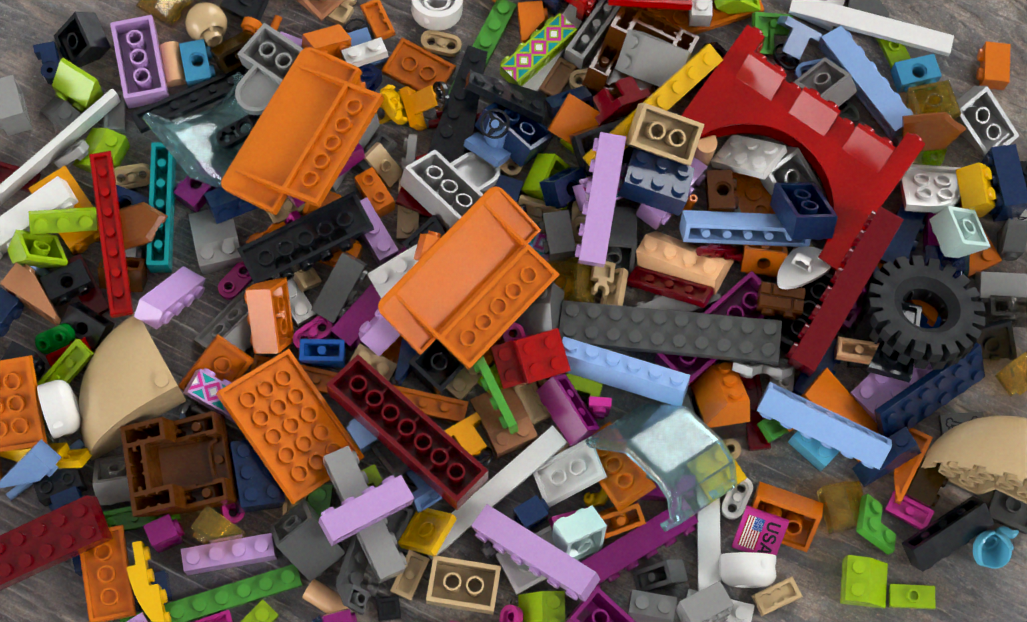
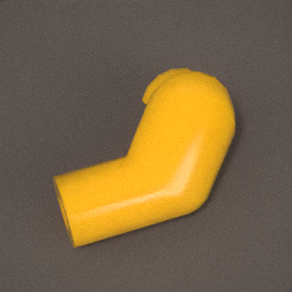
(595, 499)

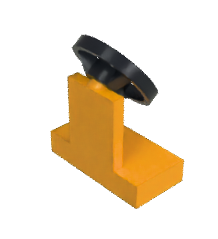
(419, 101)
(468, 437)

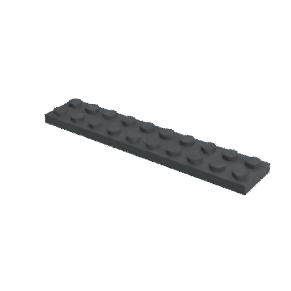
(672, 332)

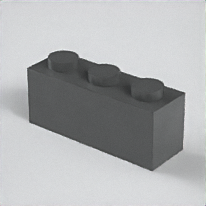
(340, 287)

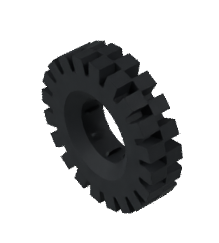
(913, 280)

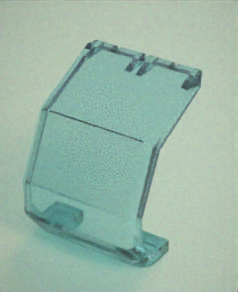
(194, 139)
(676, 452)

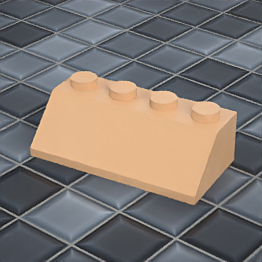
(679, 259)

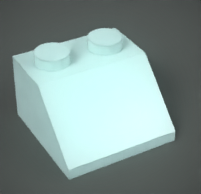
(959, 232)
(580, 533)

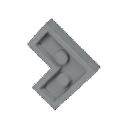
(750, 369)

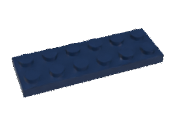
(929, 393)

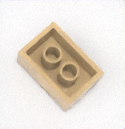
(664, 134)
(463, 585)

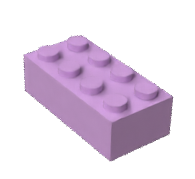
(139, 61)
(879, 389)

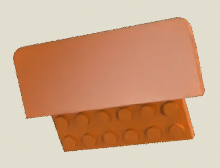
(303, 134)
(471, 281)

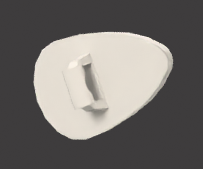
(801, 268)

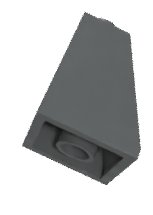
(623, 238)
(304, 542)

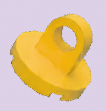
(392, 106)

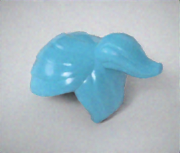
(994, 547)

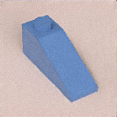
(33, 466)

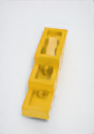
(70, 458)

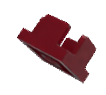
(622, 106)

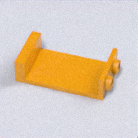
(76, 241)

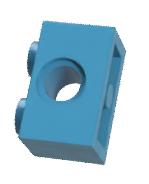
(192, 53)
(924, 66)

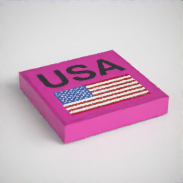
(759, 532)

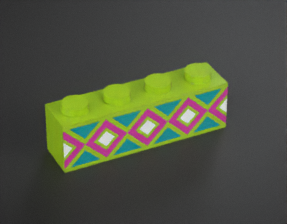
(538, 50)

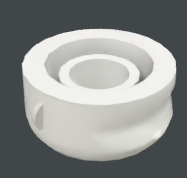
(438, 18)
(59, 407)
(747, 569)

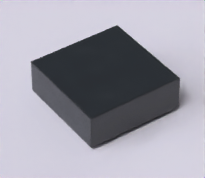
(388, 608)

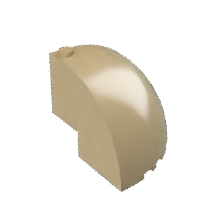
(124, 386)
(984, 455)

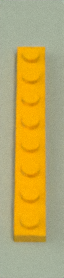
(672, 89)

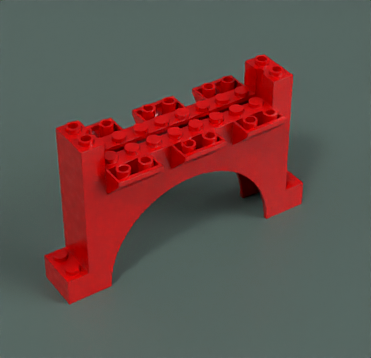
(852, 162)

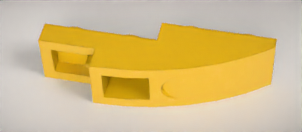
(149, 596)

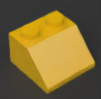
(976, 188)

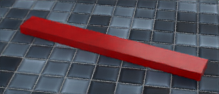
(111, 234)

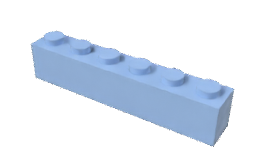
(871, 87)
(735, 229)
(626, 372)
(824, 426)

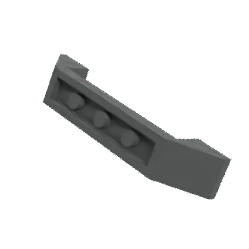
(352, 576)

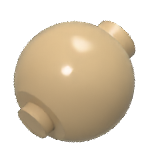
(207, 23)

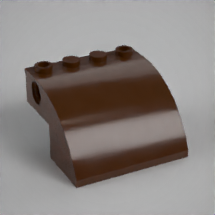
(602, 70)
(178, 465)

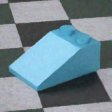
(813, 450)

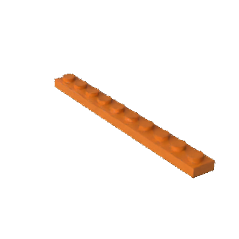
(431, 404)

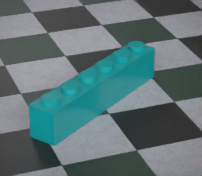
(162, 198)

